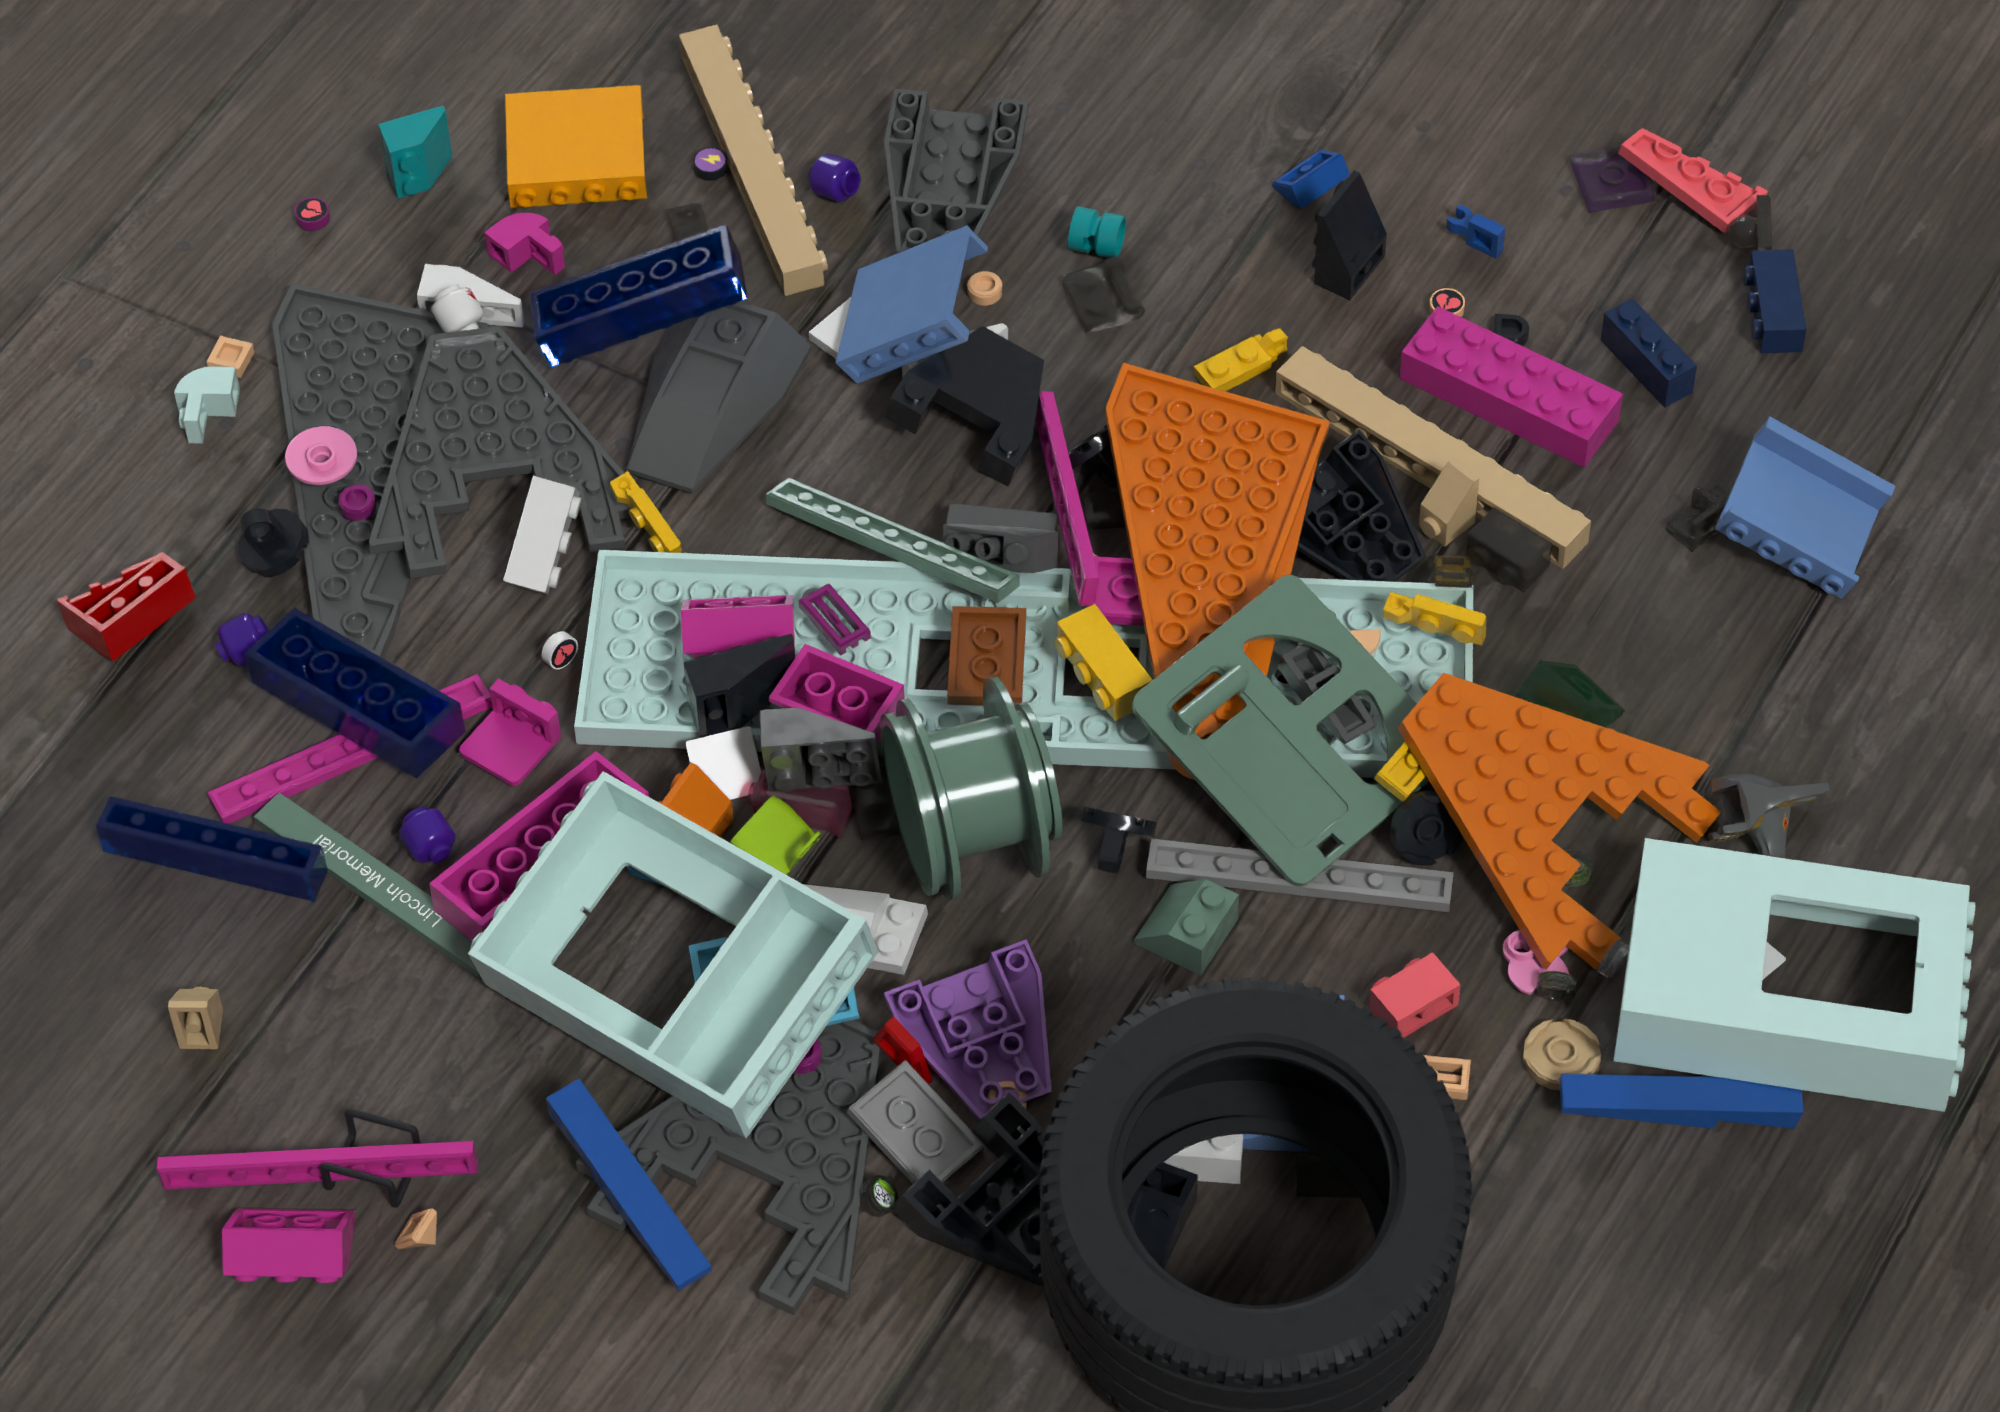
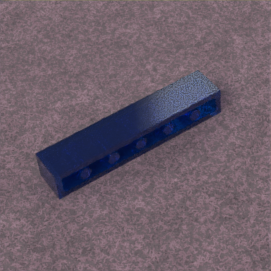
(212, 848)

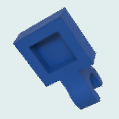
(1481, 232)

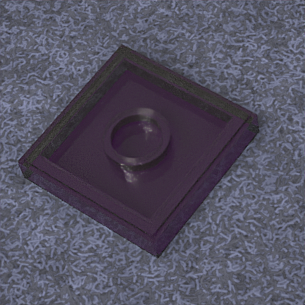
(1610, 180)

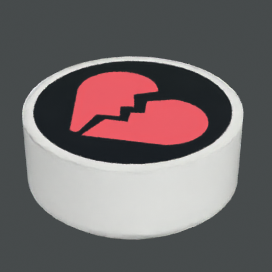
(559, 650)

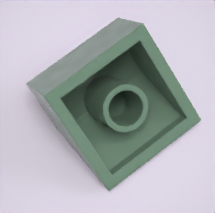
(1190, 923)

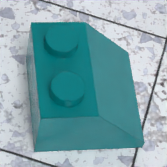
(416, 150)

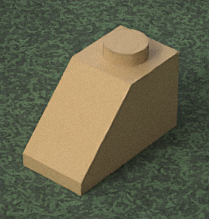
(1450, 503)
(196, 1017)

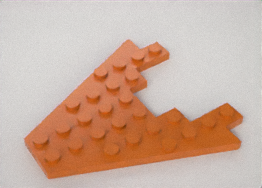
(1515, 780)

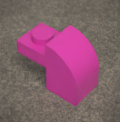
(521, 238)

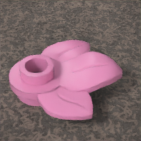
(1525, 967)

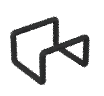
(395, 1198)

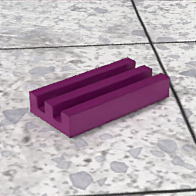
(838, 643)

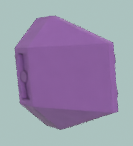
(982, 1027)

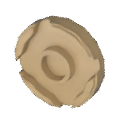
(1560, 1049)

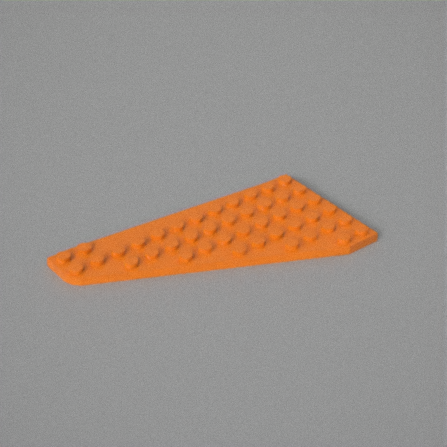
(1208, 509)

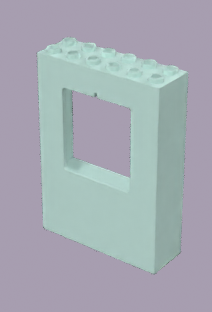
(1700, 964)
(750, 1008)

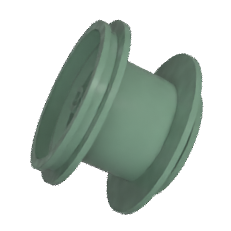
(971, 788)

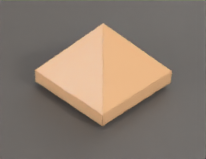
(419, 1230)

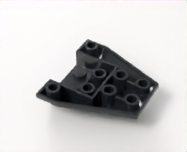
(1357, 517)

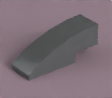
(1308, 671)

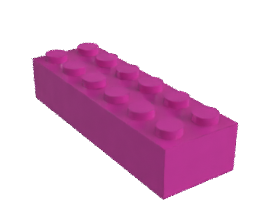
(1511, 386)
(489, 872)

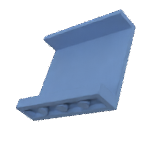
(906, 306)
(1803, 507)

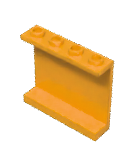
(575, 146)

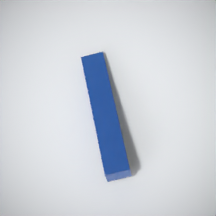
(1680, 1100)
(627, 1184)

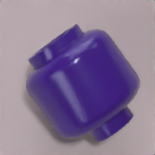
(834, 177)
(239, 636)
(427, 835)

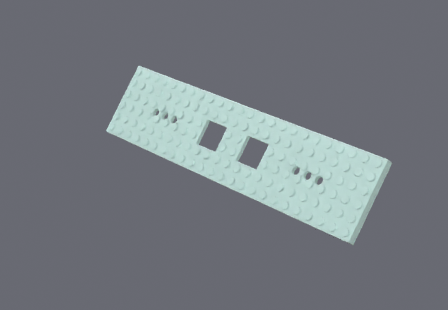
(637, 683)

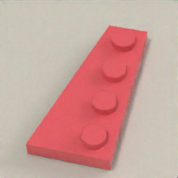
(1690, 179)

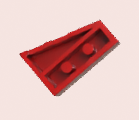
(130, 607)

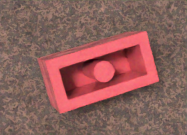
(1415, 995)

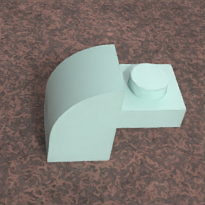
(204, 394)

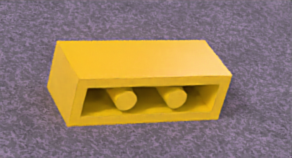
(1101, 660)

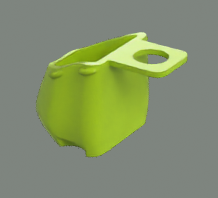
(776, 835)

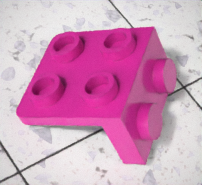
(513, 734)

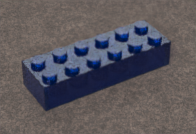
(638, 296)
(355, 692)

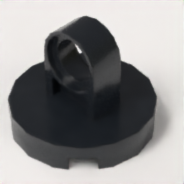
(1099, 454)
(271, 540)
(1424, 829)
(1115, 834)

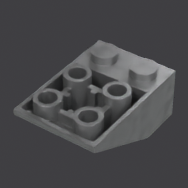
(815, 751)

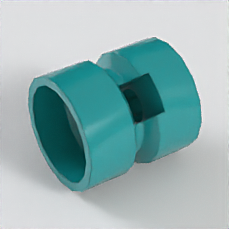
(1096, 232)

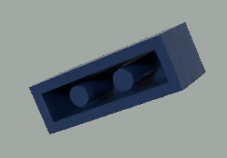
(1775, 301)
(1648, 352)

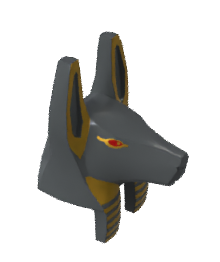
(1760, 809)

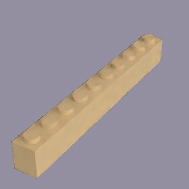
(752, 160)
(1424, 449)

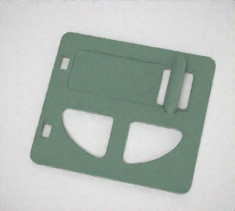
(1269, 760)

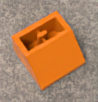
(700, 801)

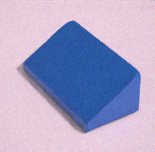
(1312, 178)

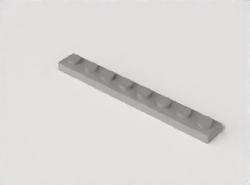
(1340, 881)

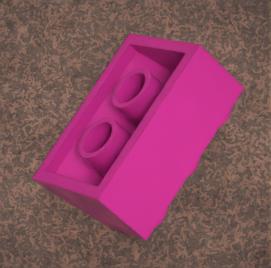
(724, 623)
(837, 690)
(287, 1244)

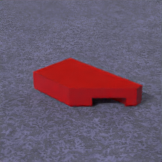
(902, 1046)

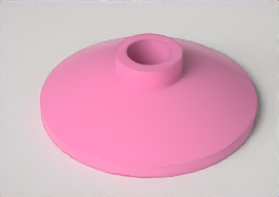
(321, 455)

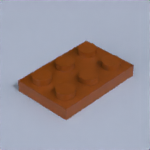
(982, 646)

